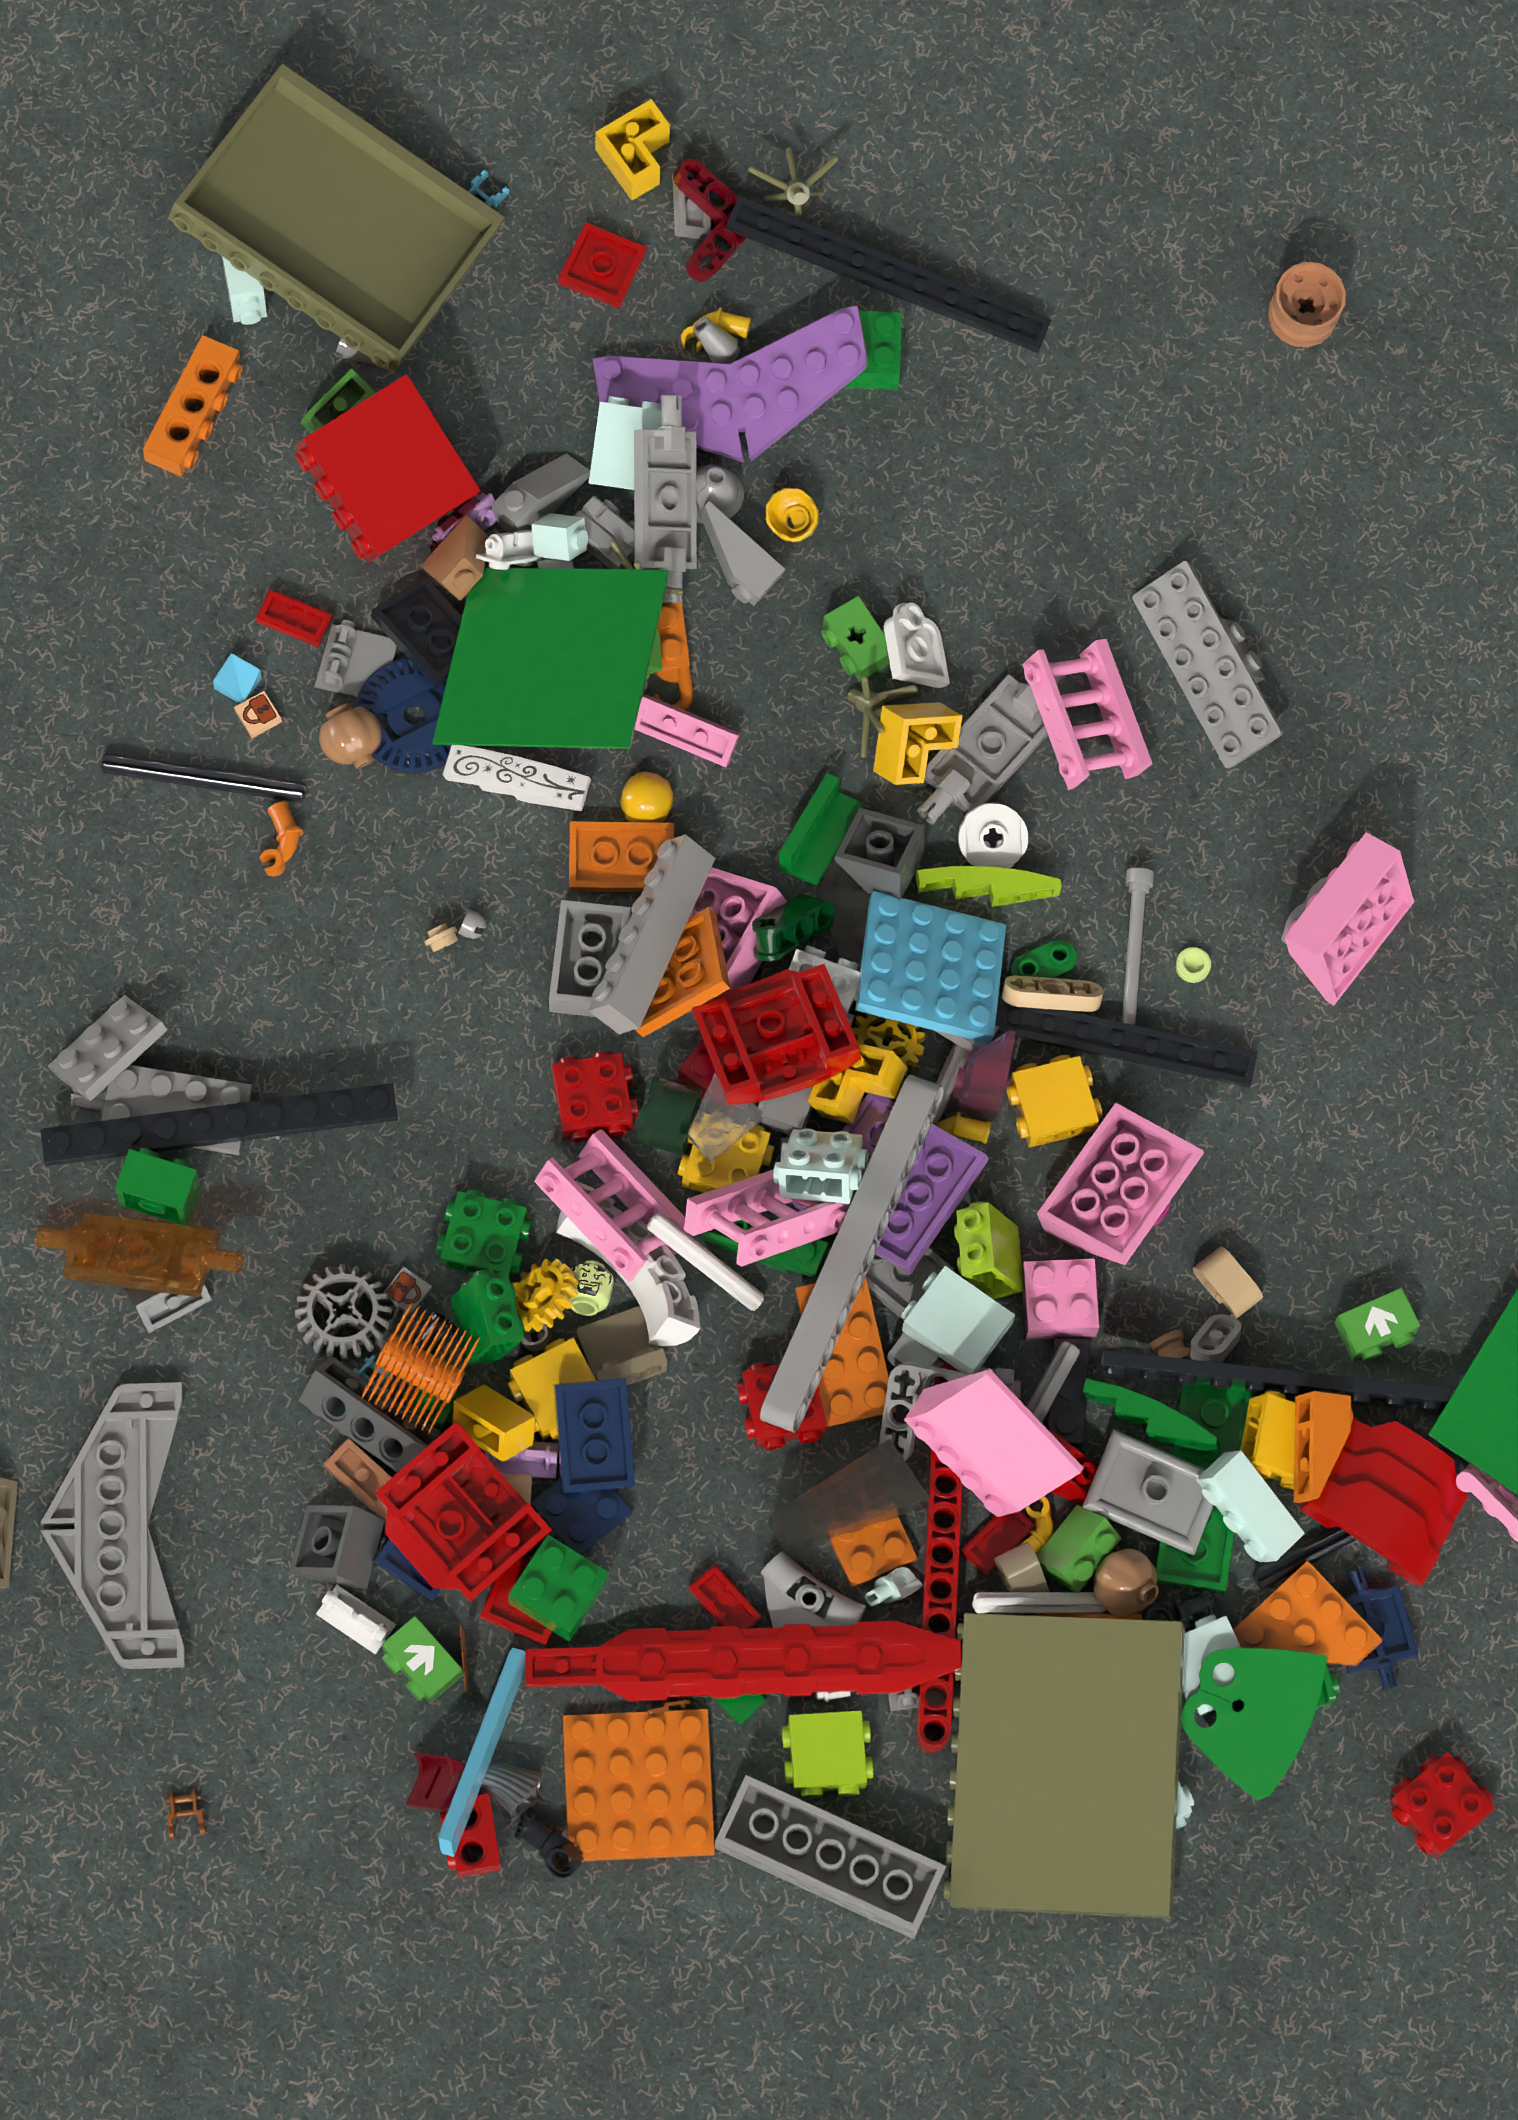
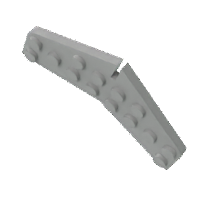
(110, 1505)

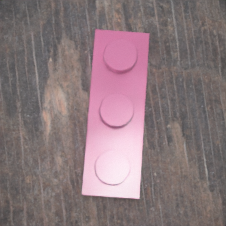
(686, 730)

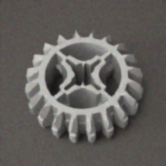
(367, 1329)

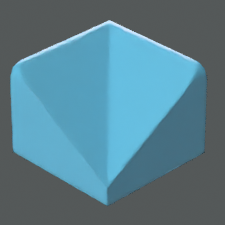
(237, 679)

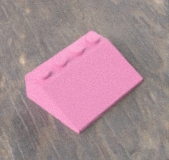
(737, 904)
(1350, 916)
(1118, 1186)
(991, 1441)

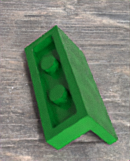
(818, 832)

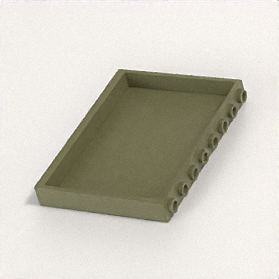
(336, 218)
(1066, 1765)

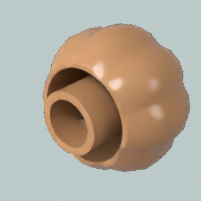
(350, 735)
(1125, 1582)

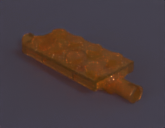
(139, 1254)

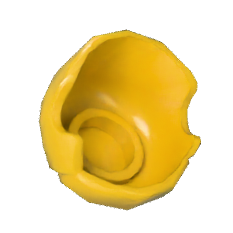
(799, 507)
(646, 798)

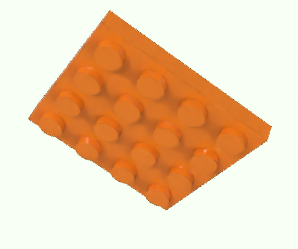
(639, 1784)

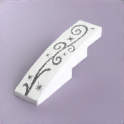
(517, 776)

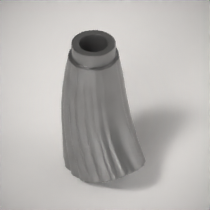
(511, 1786)

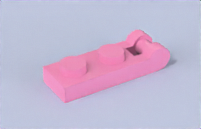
(1495, 1497)

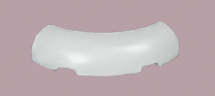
(658, 1287)

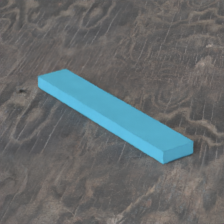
(482, 1752)

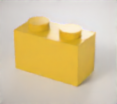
(494, 1422)

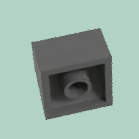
(881, 852)
(337, 1545)

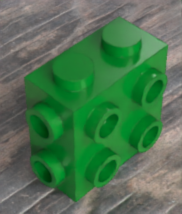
(483, 1234)
(488, 1313)

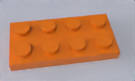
(856, 1373)

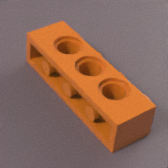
(208, 359)

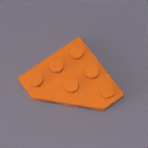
(693, 973)
(1309, 1618)

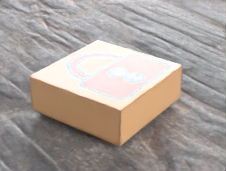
(258, 714)

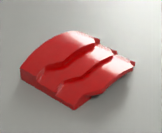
(777, 1035)
(1392, 1496)
(458, 1516)

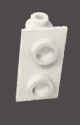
(509, 549)
(355, 1619)

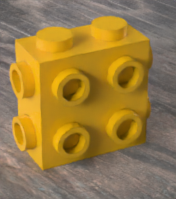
(1054, 1100)
(737, 1163)
(534, 1380)
(1270, 1437)

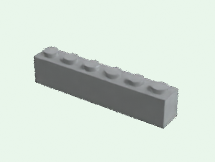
(651, 934)

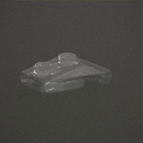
(721, 1124)

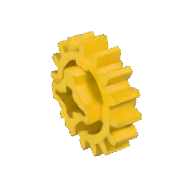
(899, 1043)
(544, 1295)

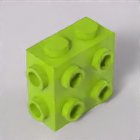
(989, 1250)
(827, 1753)

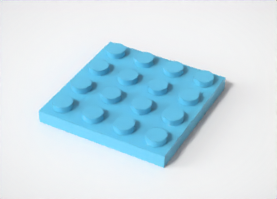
(931, 967)

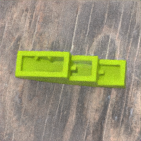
(1002, 884)

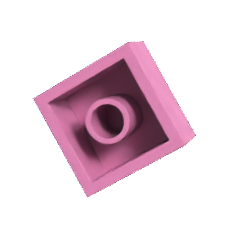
(1060, 1299)

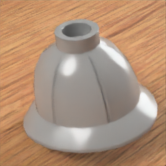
(720, 488)

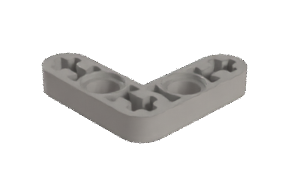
(923, 1379)

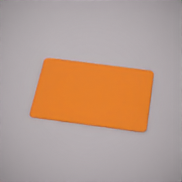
(464, 1660)

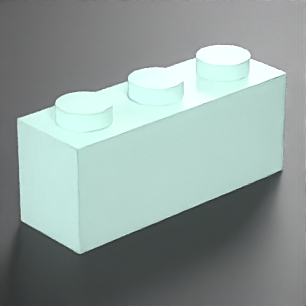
(1249, 1507)

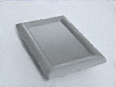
(1150, 1492)

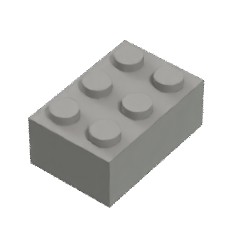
(583, 945)

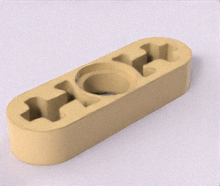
(1052, 993)

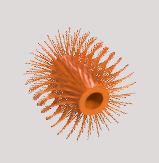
(419, 1367)

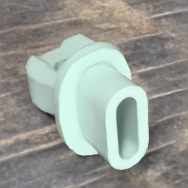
(893, 1587)

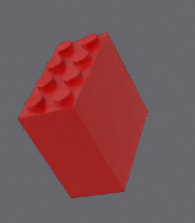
(385, 469)

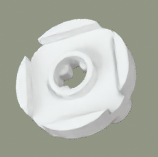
(1006, 822)

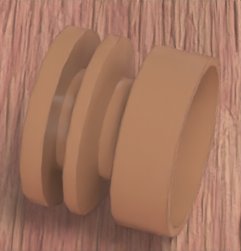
(1311, 287)

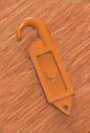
(675, 652)

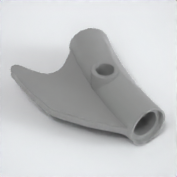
(788, 1586)

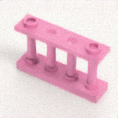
(1113, 704)
(624, 1181)
(749, 1198)

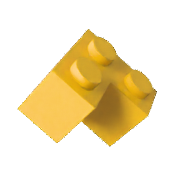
(628, 146)
(909, 736)
(876, 1073)

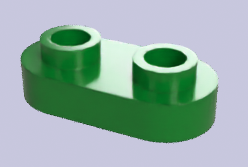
(1044, 963)

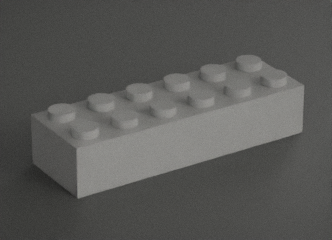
(829, 1857)

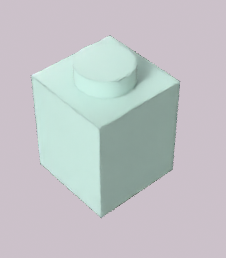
(559, 537)

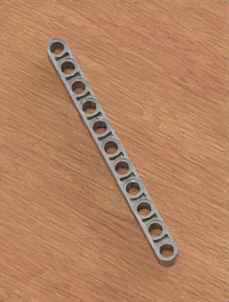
(852, 1253)

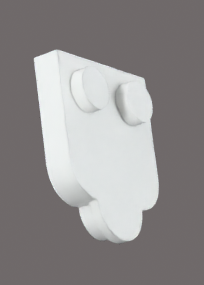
(915, 647)

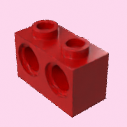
(481, 1835)

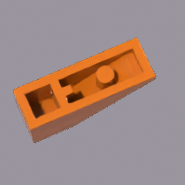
(1320, 1433)

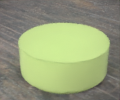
(1193, 964)

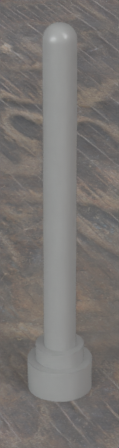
(1139, 882)

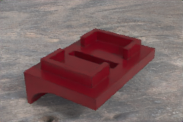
(435, 1782)

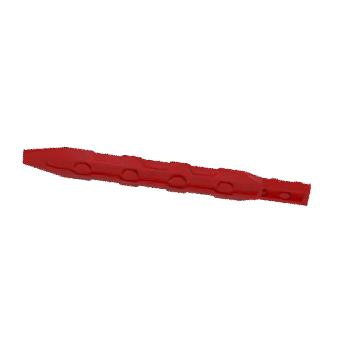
(738, 1662)

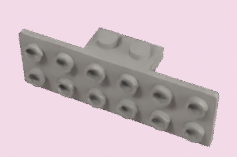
(1209, 664)

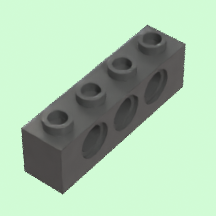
(336, 1396)

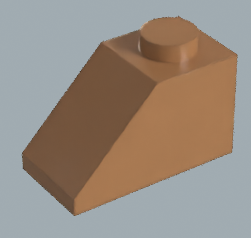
(455, 560)

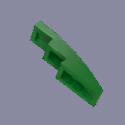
(1162, 1422)

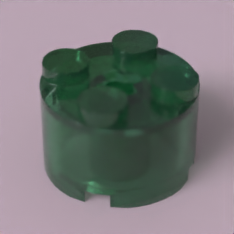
(668, 1114)

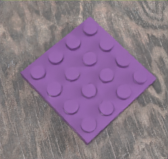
(933, 1190)

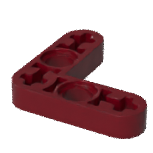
(700, 198)

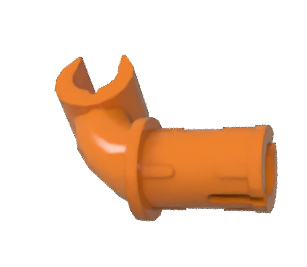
(287, 837)

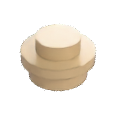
(441, 937)

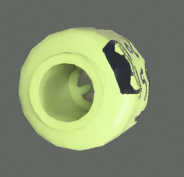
(593, 1288)

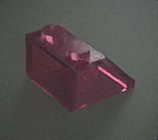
(984, 1079)

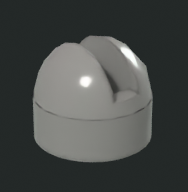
(471, 921)
(543, 1339)

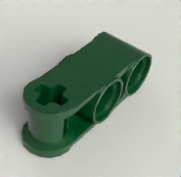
(791, 926)

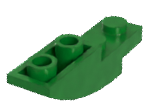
(804, 1259)

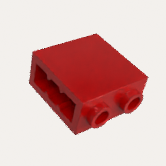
(594, 1096)
(753, 1392)
(1440, 1803)

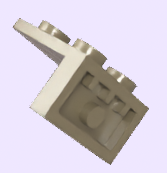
(621, 1348)

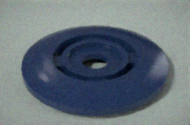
(403, 690)

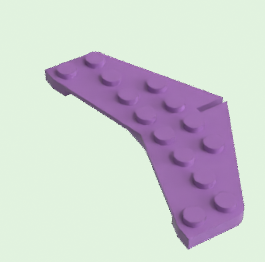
(754, 395)

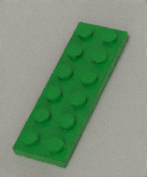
(1224, 1416)

